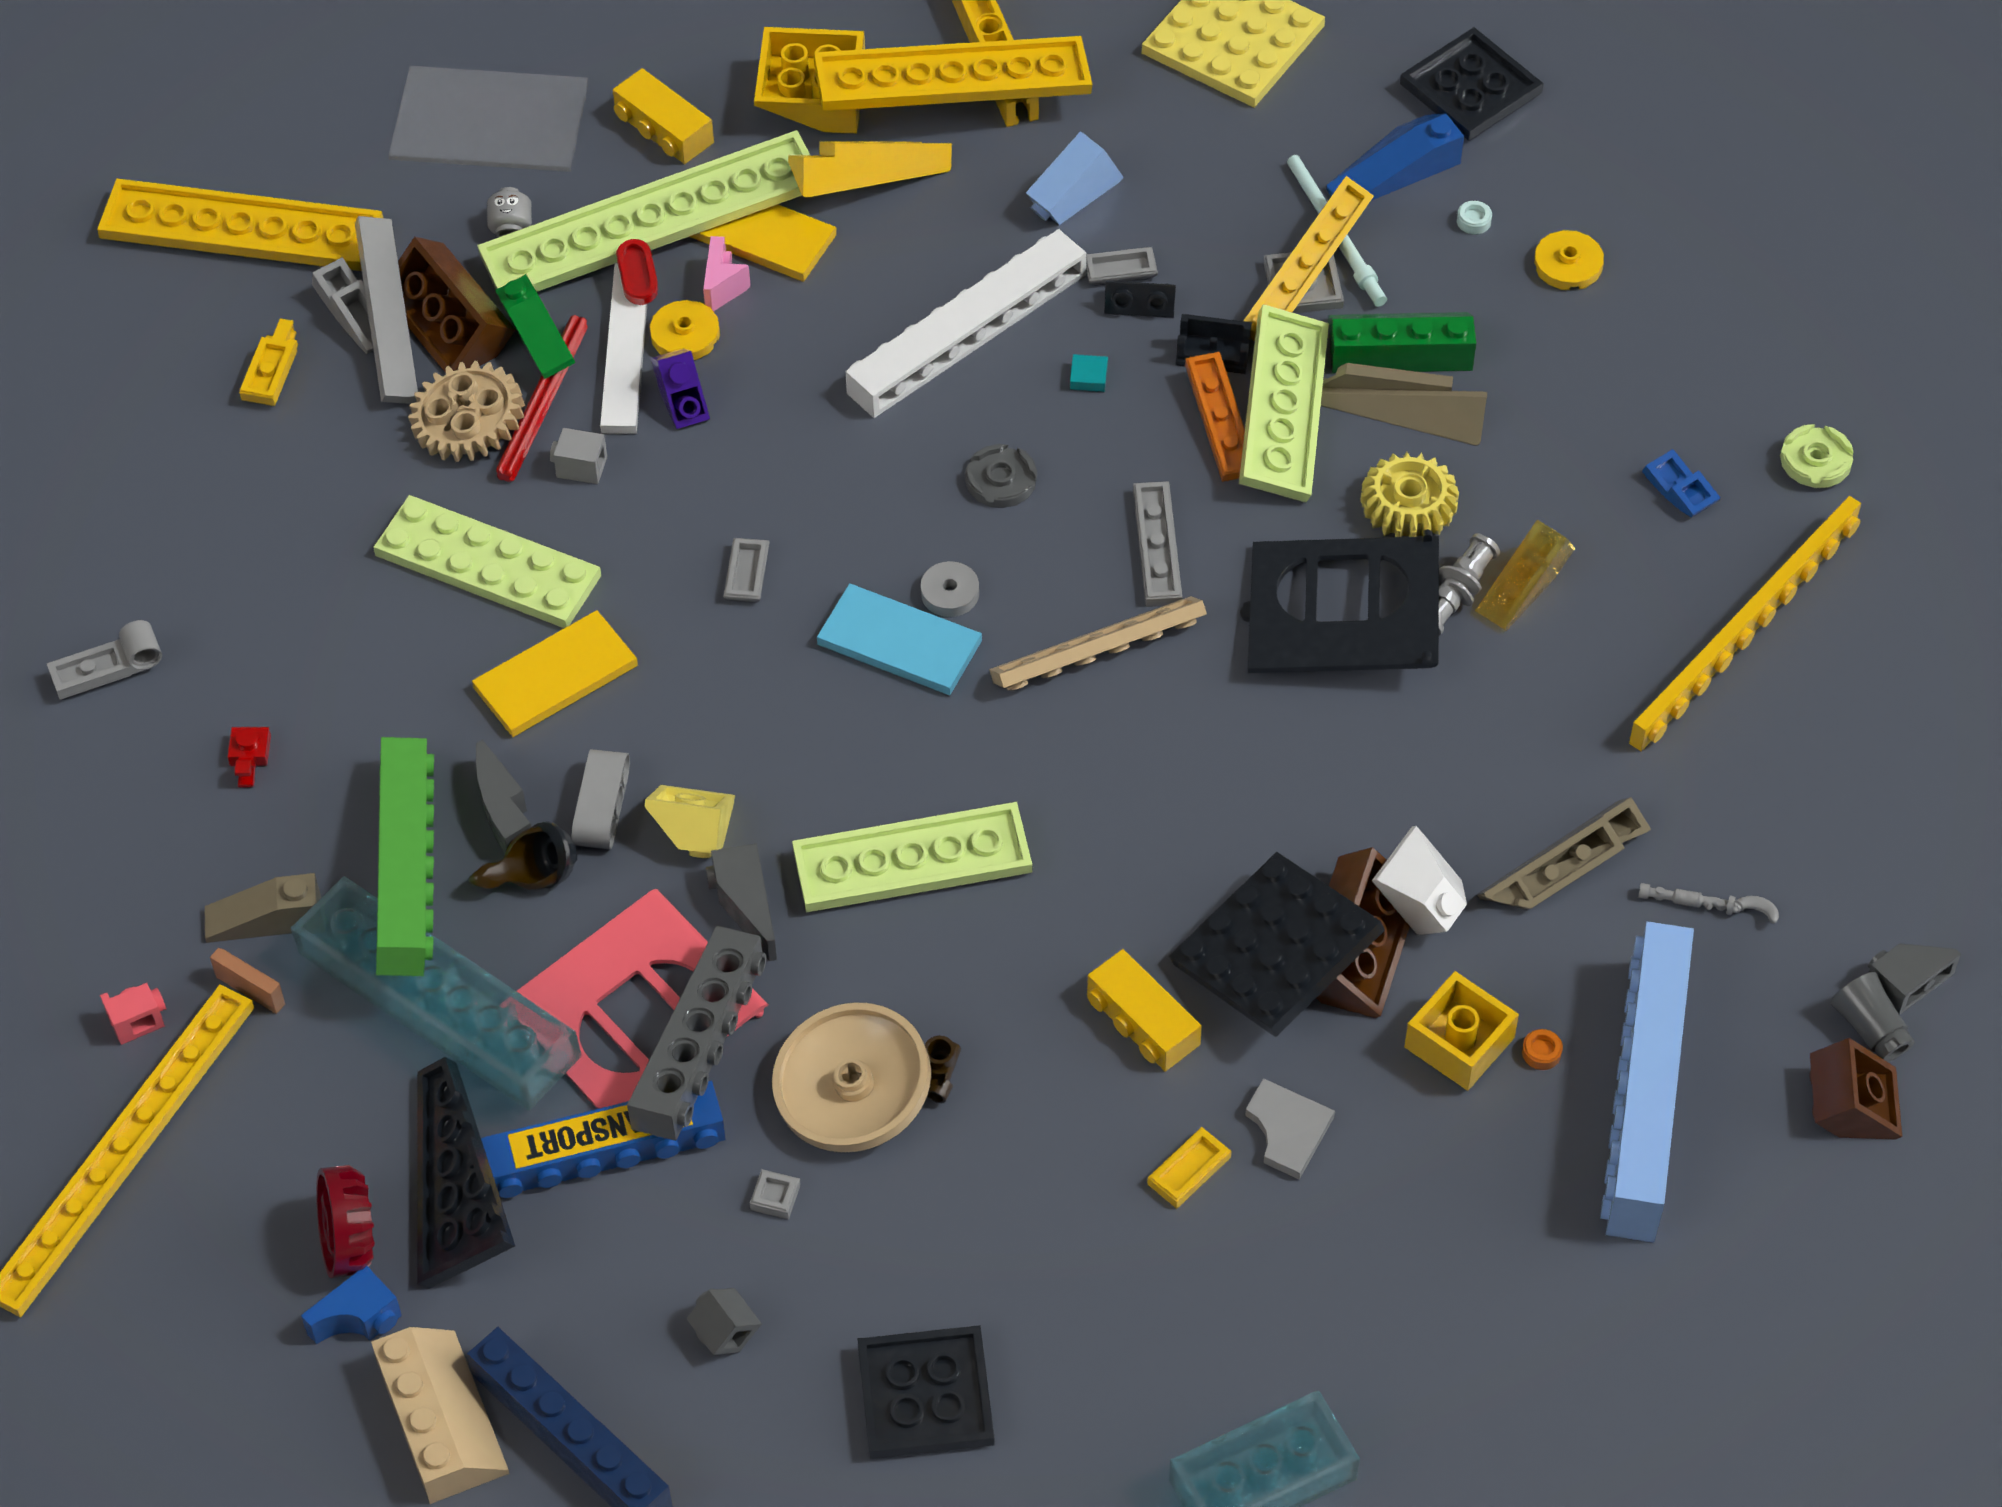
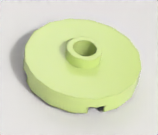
(1817, 456)

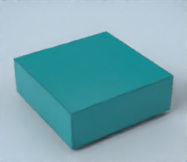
(1089, 372)

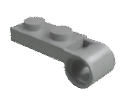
(108, 662)

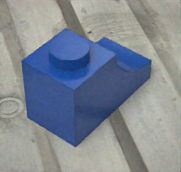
(356, 1306)

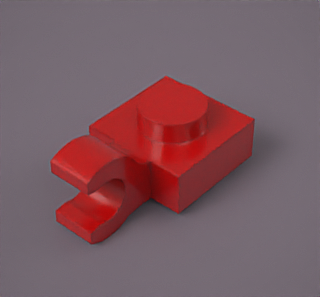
(248, 749)

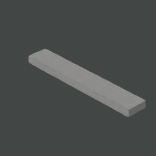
(386, 310)

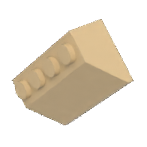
(439, 1410)

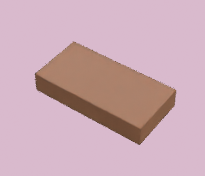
(247, 980)

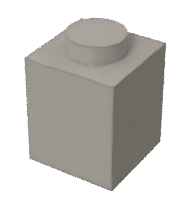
(579, 455)

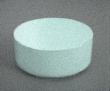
(1474, 217)

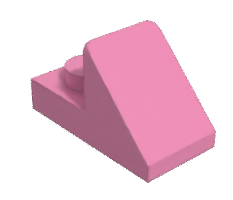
(722, 278)

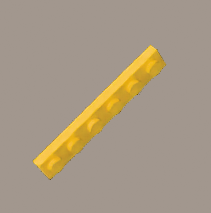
(1313, 250)

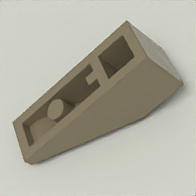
(262, 909)

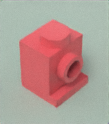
(134, 1012)

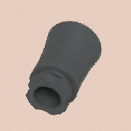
(1873, 1016)

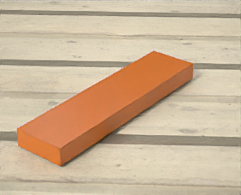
(1218, 412)

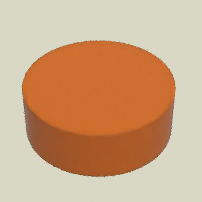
(1542, 1049)

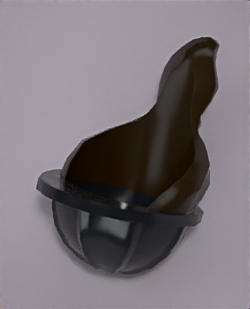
(533, 860)

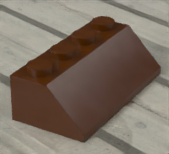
(449, 307)
(1368, 978)

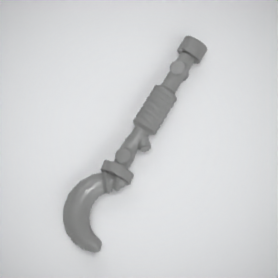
(1696, 899)

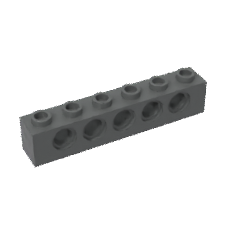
(696, 1033)

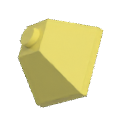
(692, 817)

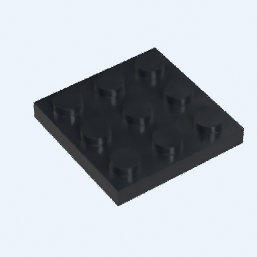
(1471, 83)
(925, 1392)

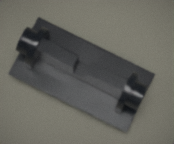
(1140, 298)

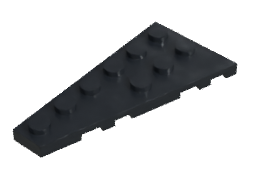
(457, 1195)

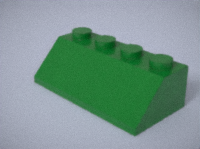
(1404, 341)

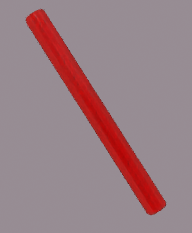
(538, 406)

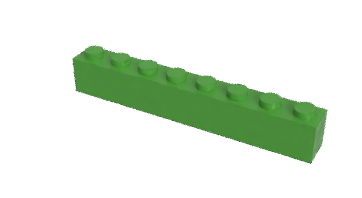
(403, 858)

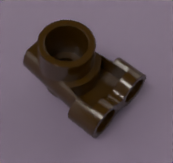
(943, 1057)

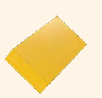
(1189, 1167)

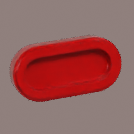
(637, 271)

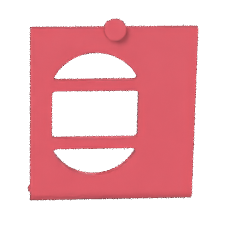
(626, 946)

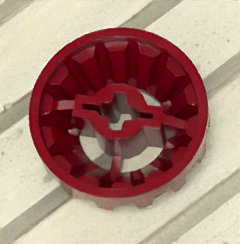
(344, 1220)

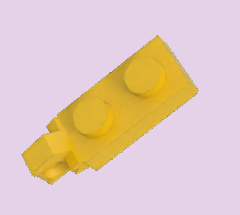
(270, 365)

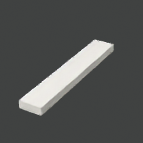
(623, 363)

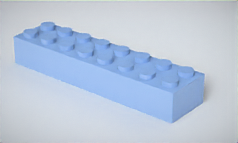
(1647, 1082)

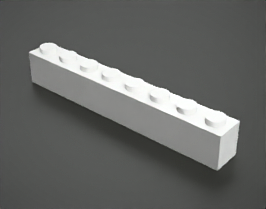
(965, 323)

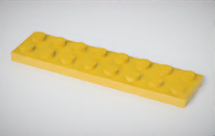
(952, 73)
(232, 223)

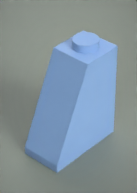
(1073, 180)

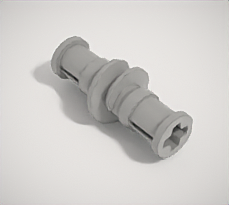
(1462, 578)

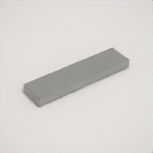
(1157, 543)

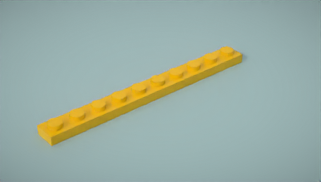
(1742, 627)
(121, 1149)

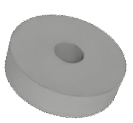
(949, 575)

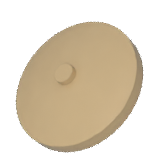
(851, 1077)

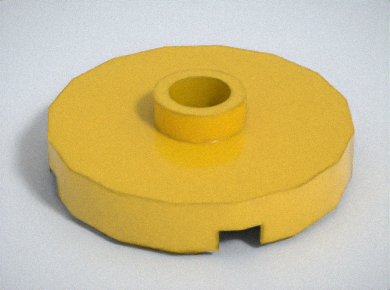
(1568, 260)
(685, 326)

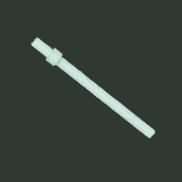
(1364, 274)

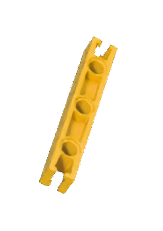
(986, 23)

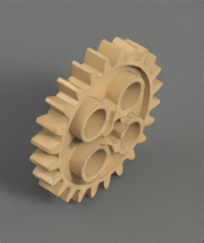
(466, 411)

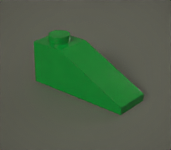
(535, 326)

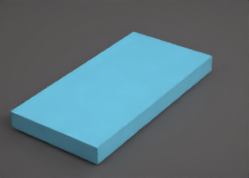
(899, 639)

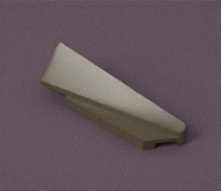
(1407, 400)
(1569, 857)

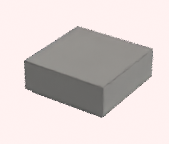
(775, 1194)

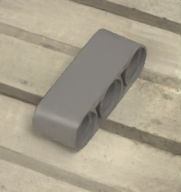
(600, 799)

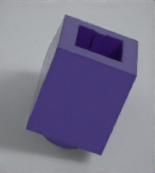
(680, 387)

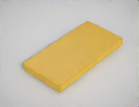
(776, 239)
(554, 673)

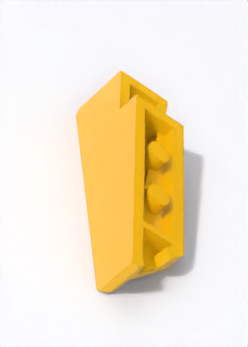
(866, 163)

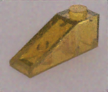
(1526, 575)

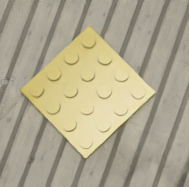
(1234, 43)

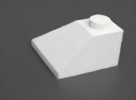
(1421, 885)

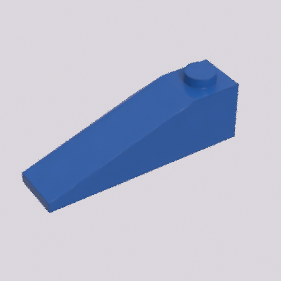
(1406, 156)

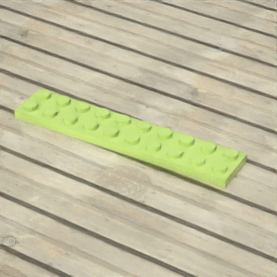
(652, 213)

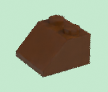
(1855, 1092)

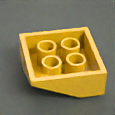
(789, 80)

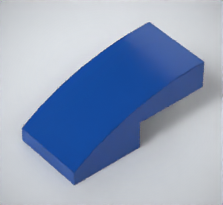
(1680, 486)

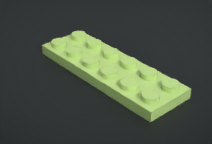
(1284, 403)
(487, 561)
(911, 856)

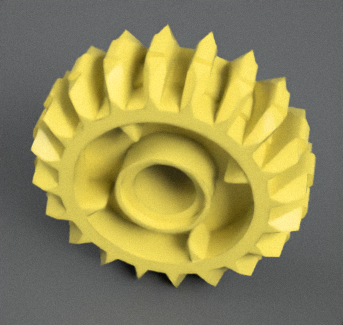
(1409, 496)

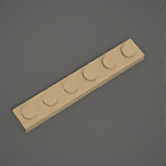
(1111, 638)

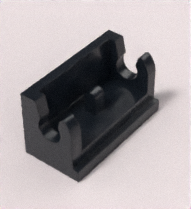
(1209, 335)

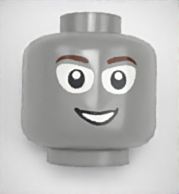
(508, 211)

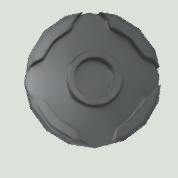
(1001, 476)

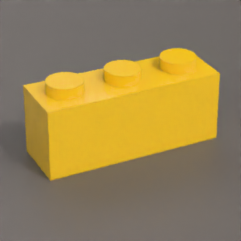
(663, 116)
(1143, 1010)

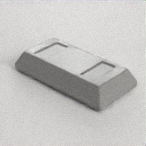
(1121, 265)
(746, 570)

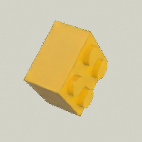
(1461, 1030)

